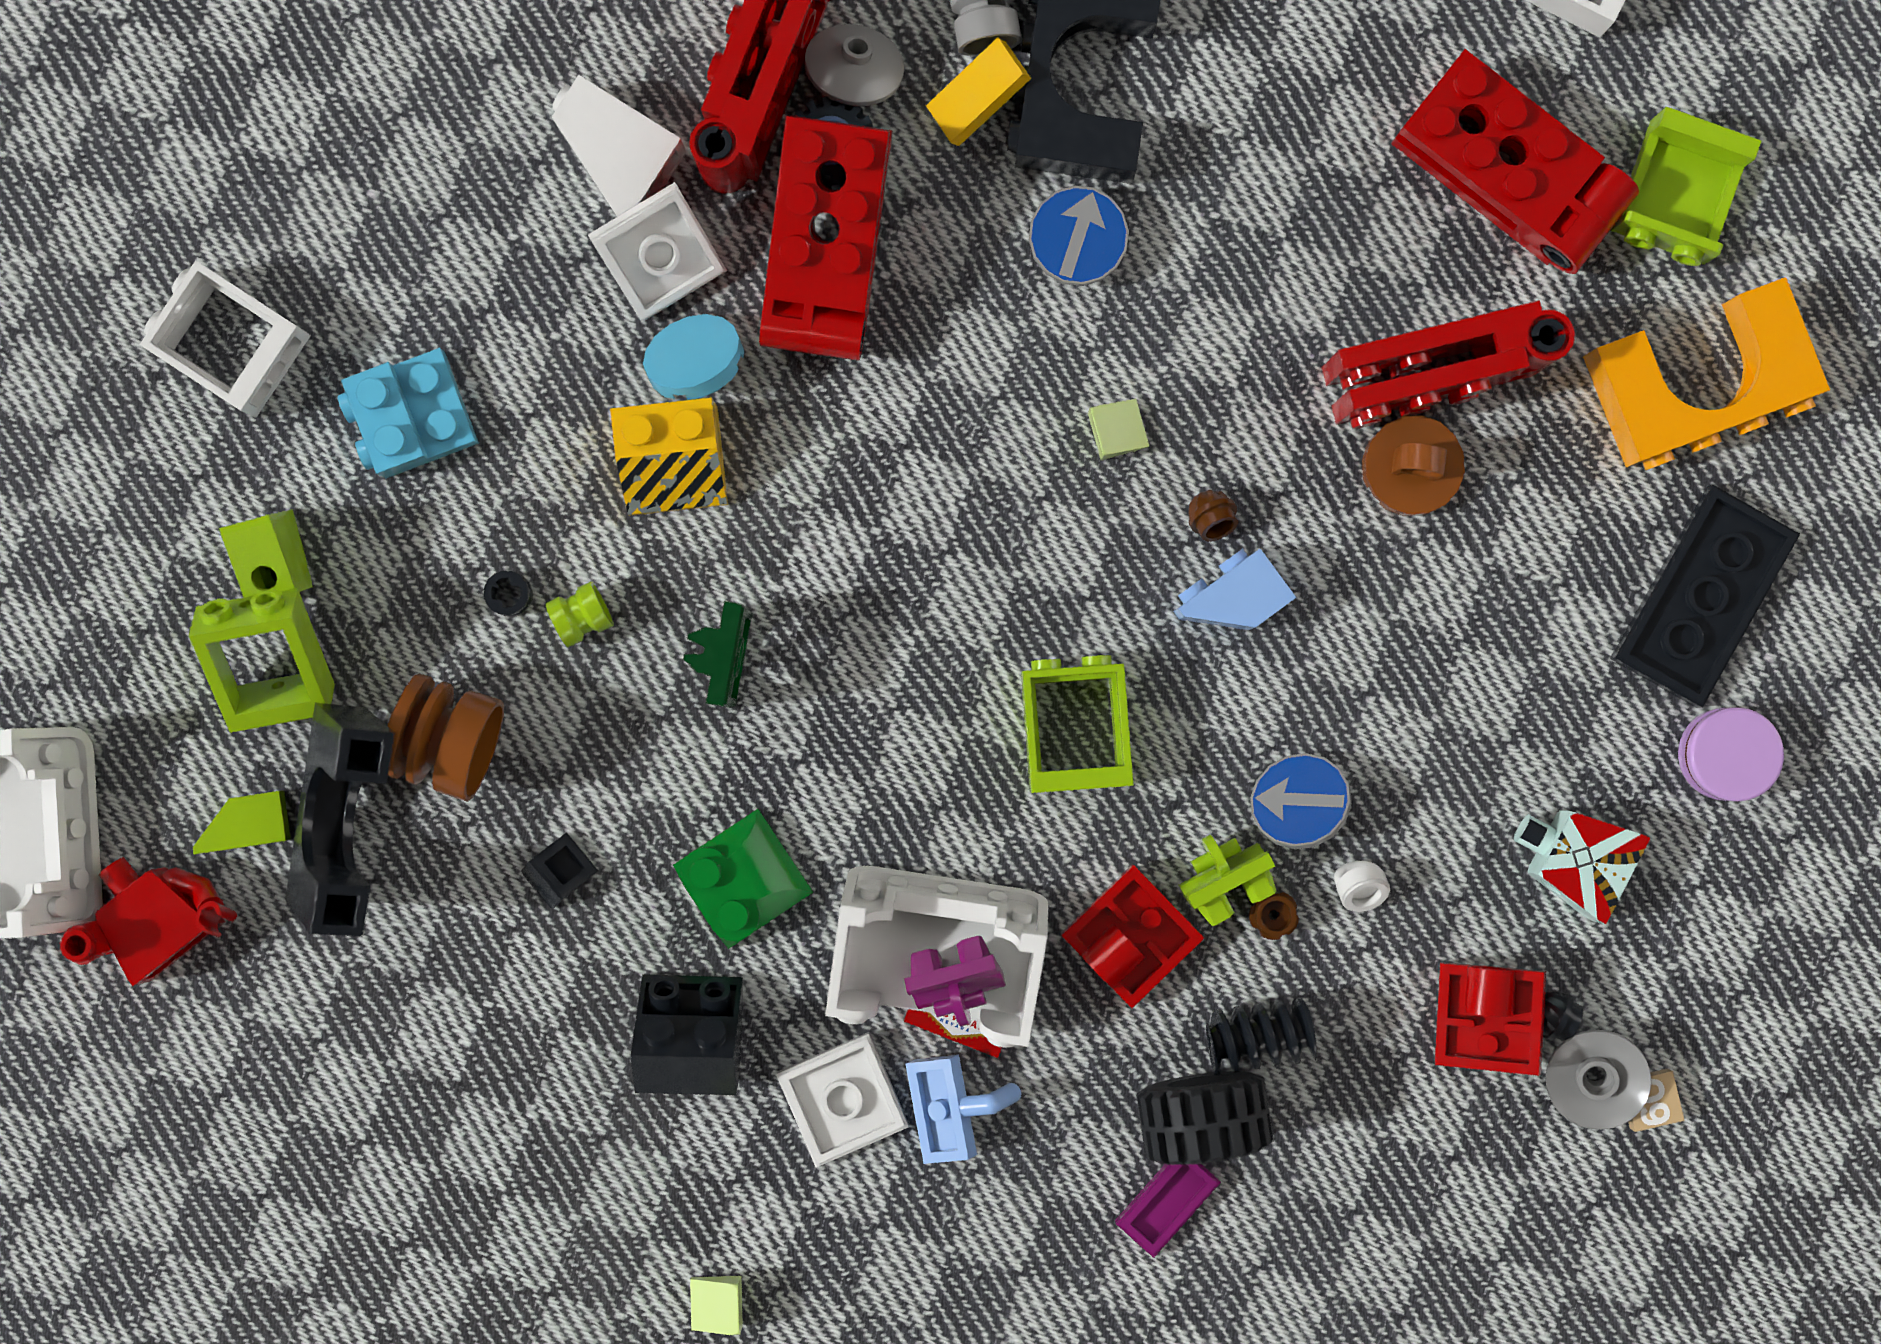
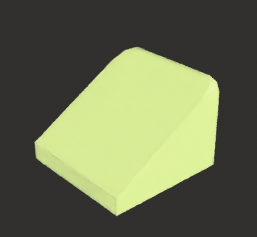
(1118, 428)
(716, 1304)

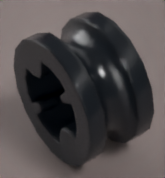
(515, 580)

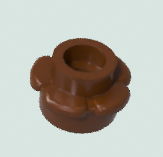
(1284, 924)

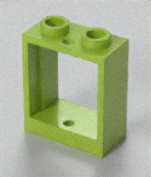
(268, 700)
(1085, 778)

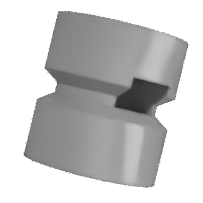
(982, 23)

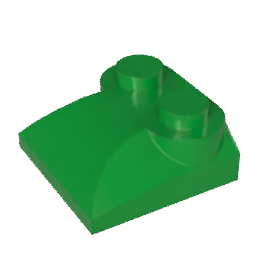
(742, 879)

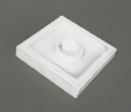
(657, 252)
(842, 1099)

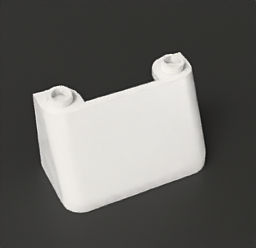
(47, 831)
(902, 912)

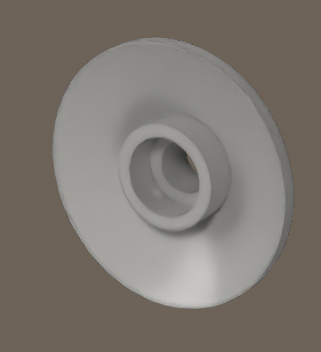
(854, 65)
(1601, 1102)

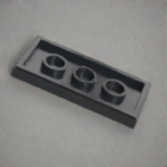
(1705, 596)

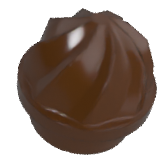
(1212, 515)

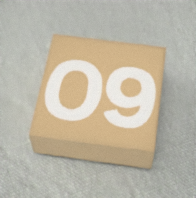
(1662, 1104)

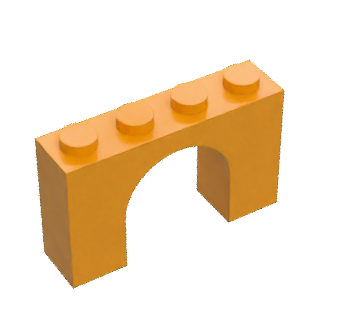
(1777, 375)

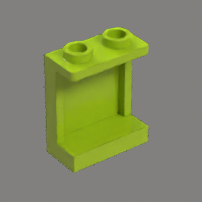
(1685, 186)

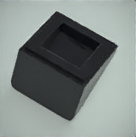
(558, 870)

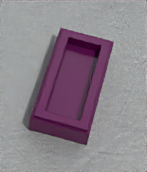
(1166, 1204)

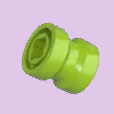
(579, 614)

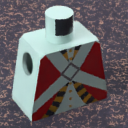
(1582, 860)

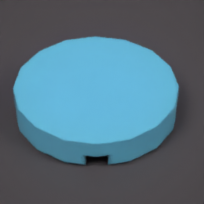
(693, 357)

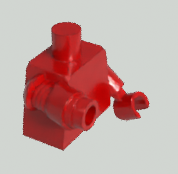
(148, 920)

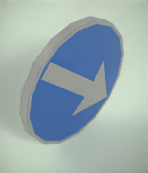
(1078, 235)
(1301, 801)

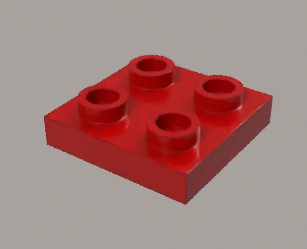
(1132, 936)
(1490, 1018)

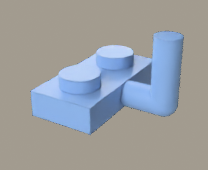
(945, 1110)

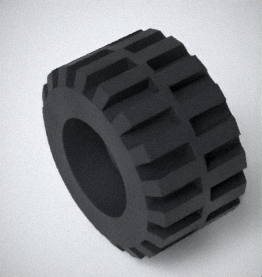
(1204, 1118)

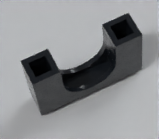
(1051, 131)
(323, 882)

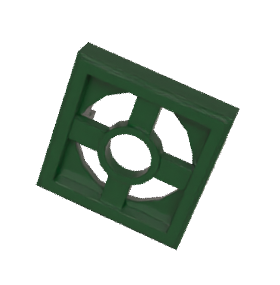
(723, 654)

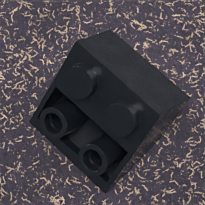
(688, 1035)

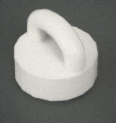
(1361, 885)

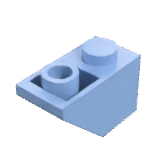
(1239, 598)

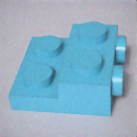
(407, 413)

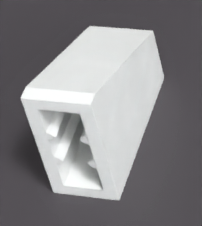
(616, 144)

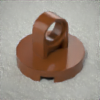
(1413, 465)

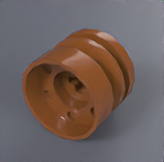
(449, 739)

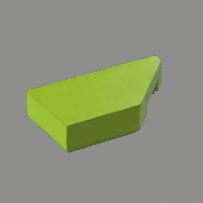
(246, 823)

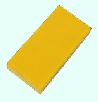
(978, 91)

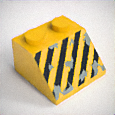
(669, 456)

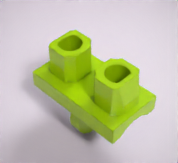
(1223, 870)

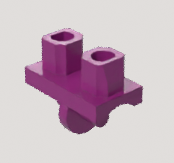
(957, 986)

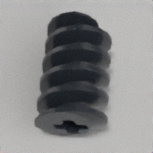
(1260, 1034)

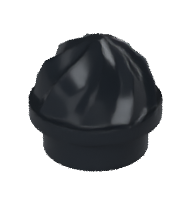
(1561, 1016)

